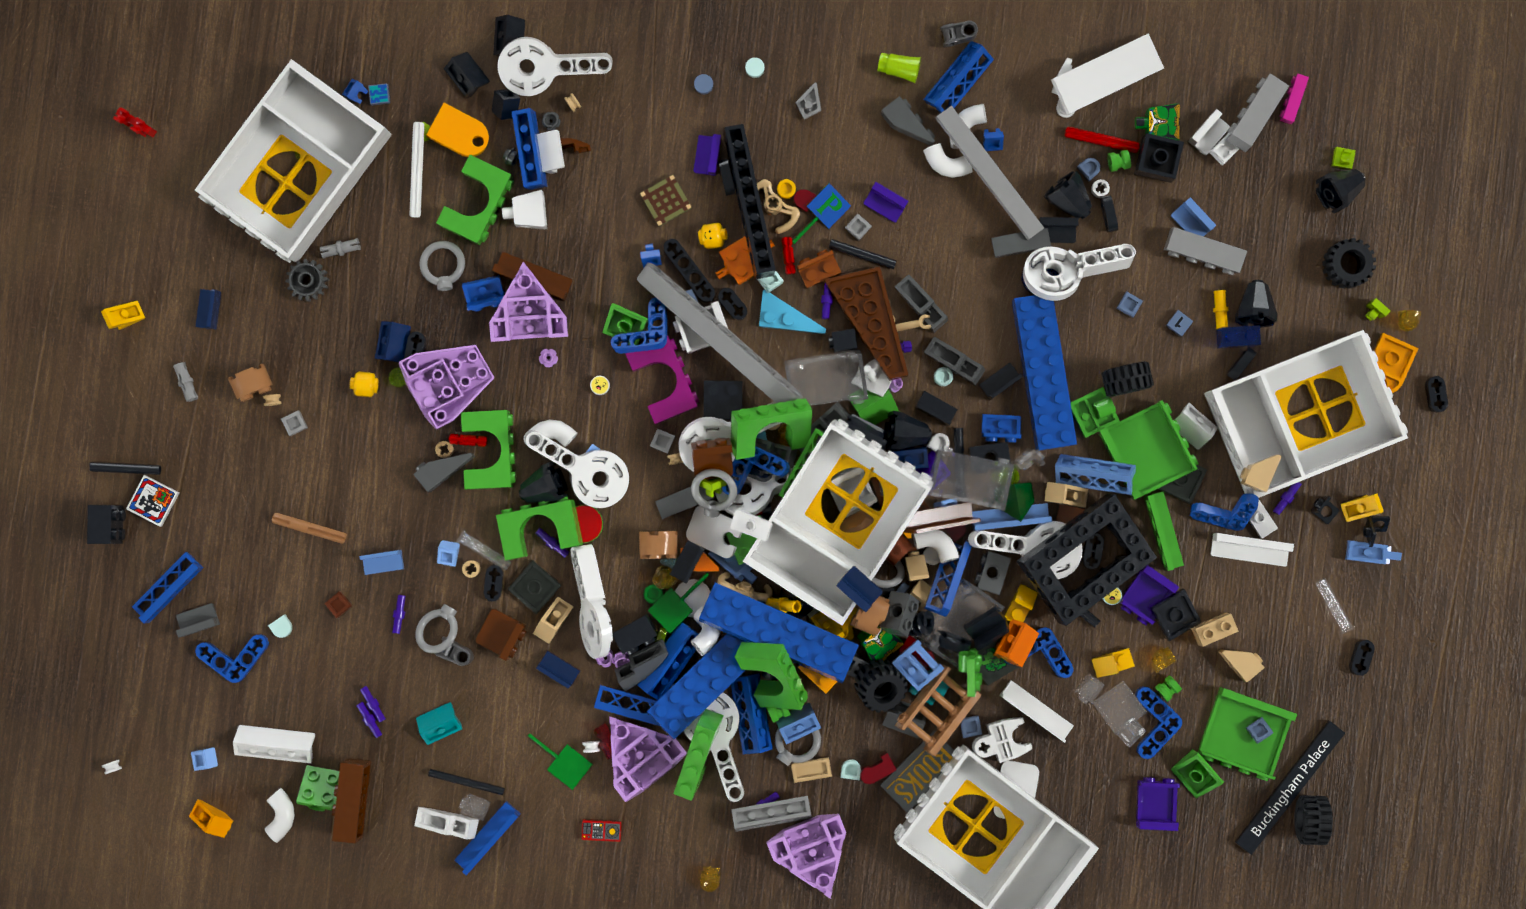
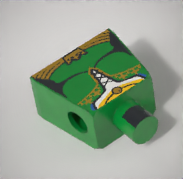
(1161, 121)
(879, 646)

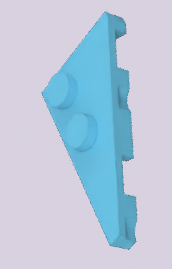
(780, 315)

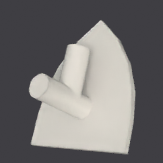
(875, 378)

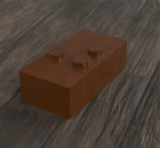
(351, 800)

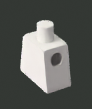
(527, 210)

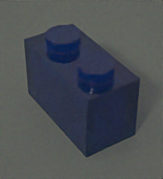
(1238, 337)

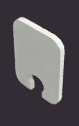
(710, 532)
(1021, 774)

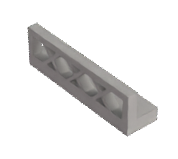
(771, 813)

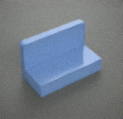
(1192, 218)
(382, 562)
(798, 724)

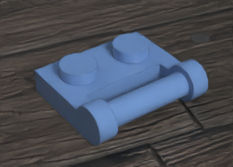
(913, 669)

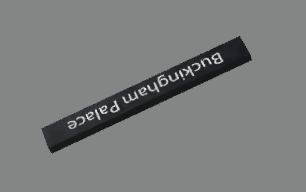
(1290, 787)

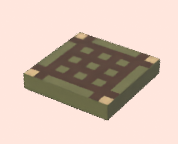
(666, 200)

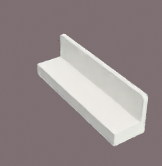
(1250, 549)
(1036, 710)
(273, 744)

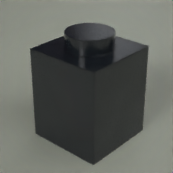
(843, 340)

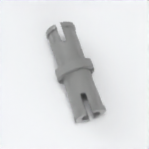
(340, 248)
(185, 382)

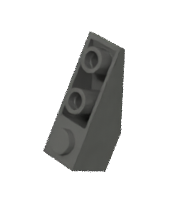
(904, 121)

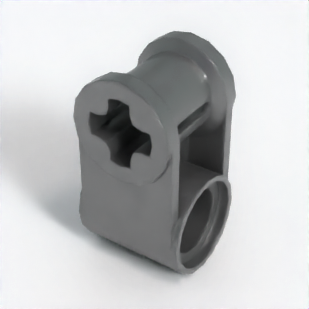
(957, 33)
(453, 652)

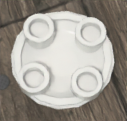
(697, 597)

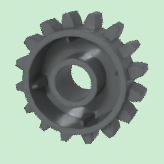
(297, 277)

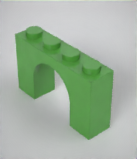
(476, 227)
(750, 421)
(500, 474)
(512, 525)
(773, 659)
(699, 748)

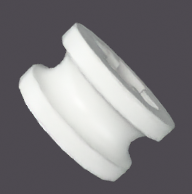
(1105, 191)
(591, 746)
(111, 767)

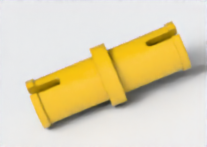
(1220, 308)
(784, 604)

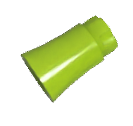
(900, 66)

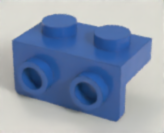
(483, 293)
(1000, 427)

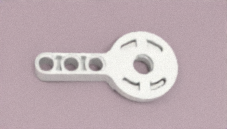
(545, 66)
(1072, 269)
(699, 427)
(582, 470)
(767, 488)
(1027, 543)
(593, 616)
(722, 741)

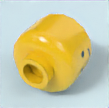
(712, 235)
(364, 384)

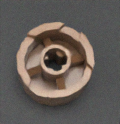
(250, 382)
(658, 544)
(870, 620)

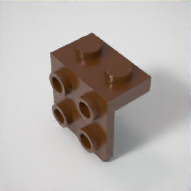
(712, 455)
(501, 634)

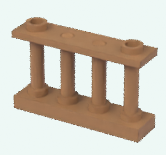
(946, 727)

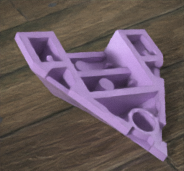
(527, 311)
(640, 757)
(811, 850)

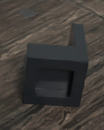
(504, 103)

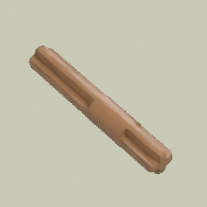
(309, 528)

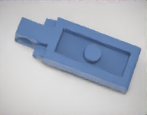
(1377, 554)
(731, 566)

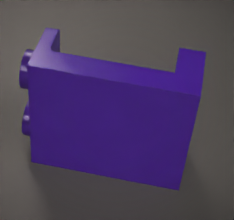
(1144, 592)
(1157, 804)

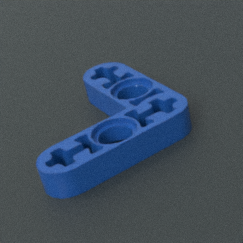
(652, 333)
(756, 461)
(1228, 519)
(1045, 647)
(231, 664)
(1163, 718)

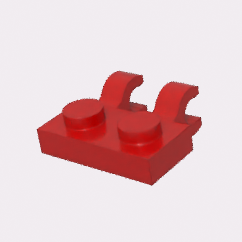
(139, 125)

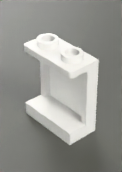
(690, 339)
(848, 481)

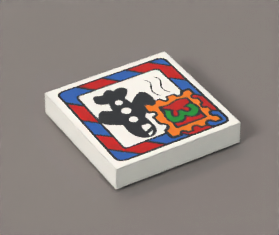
(152, 500)

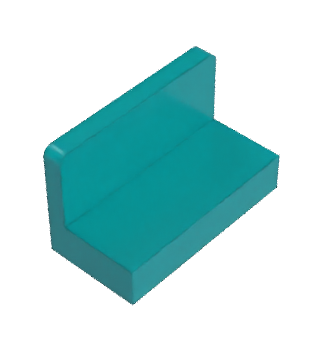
(438, 723)

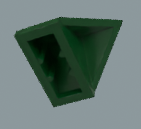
(1019, 500)

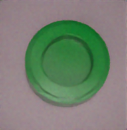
(652, 594)

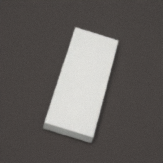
(1107, 74)

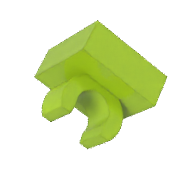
(1343, 158)
(1376, 309)
(713, 485)

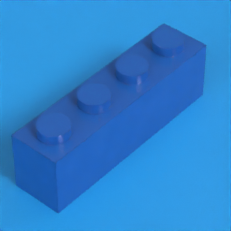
(528, 150)
(679, 653)

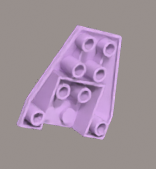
(445, 381)

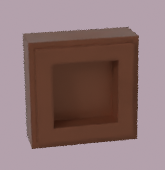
(338, 604)

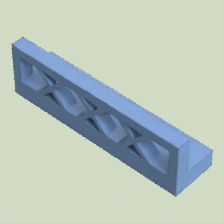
(1093, 470)
(999, 519)

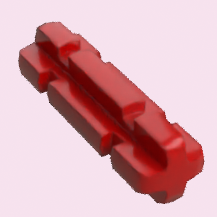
(788, 255)
(469, 440)

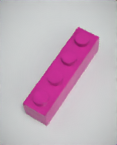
(1294, 98)

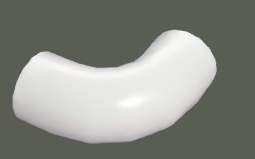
(972, 116)
(944, 165)
(554, 430)
(939, 541)
(706, 638)
(283, 815)

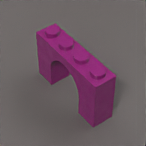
(682, 398)

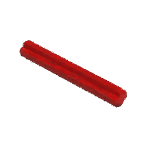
(1101, 139)

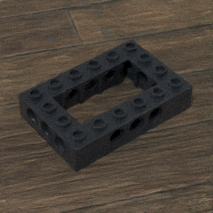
(1038, 561)

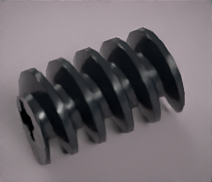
(922, 624)

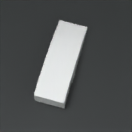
(446, 823)

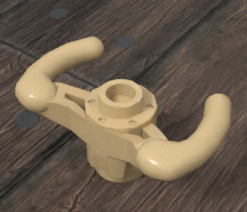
(773, 206)
(745, 588)

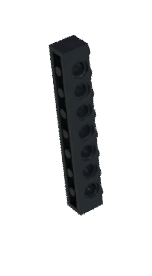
(749, 201)

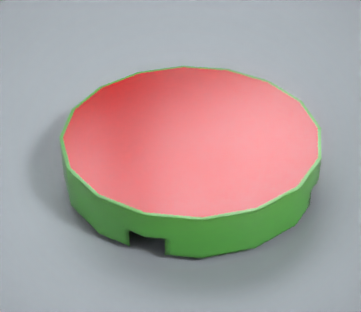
(590, 522)

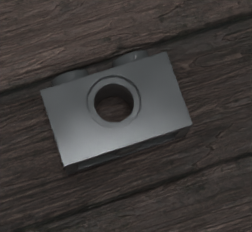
(1001, 565)
(900, 614)

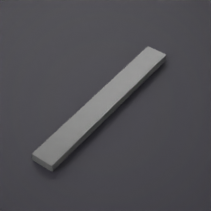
(989, 172)

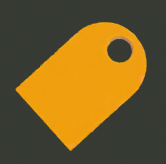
(457, 130)
(1394, 359)

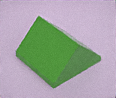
(624, 321)
(875, 407)
(1196, 774)

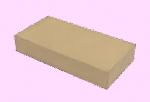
(811, 770)

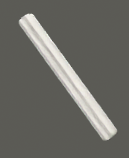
(416, 169)

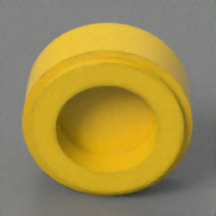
(786, 189)

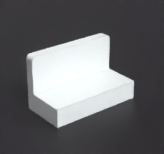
(1209, 133)
(550, 151)
(1195, 426)

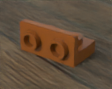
(817, 269)

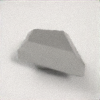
(809, 102)

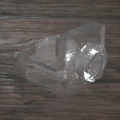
(1089, 689)
(474, 807)

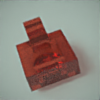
(604, 734)

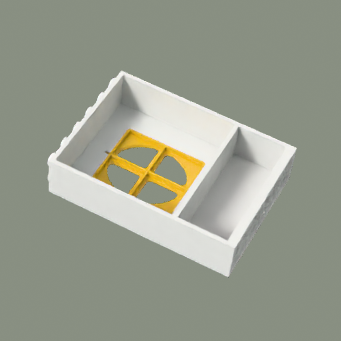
(302, 118)
(1257, 423)
(812, 554)
(1029, 865)

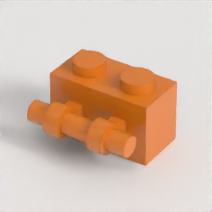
(1016, 644)

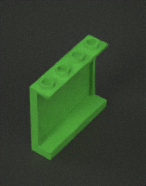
(1153, 445)
(1231, 743)

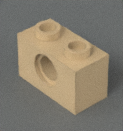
(1214, 629)

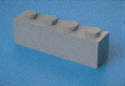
(1257, 112)
(1205, 250)

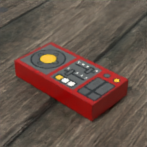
(601, 830)

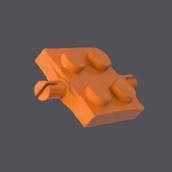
(737, 261)

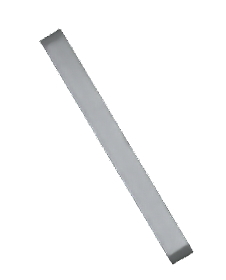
(717, 335)

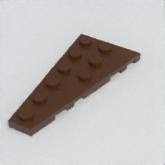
(867, 306)

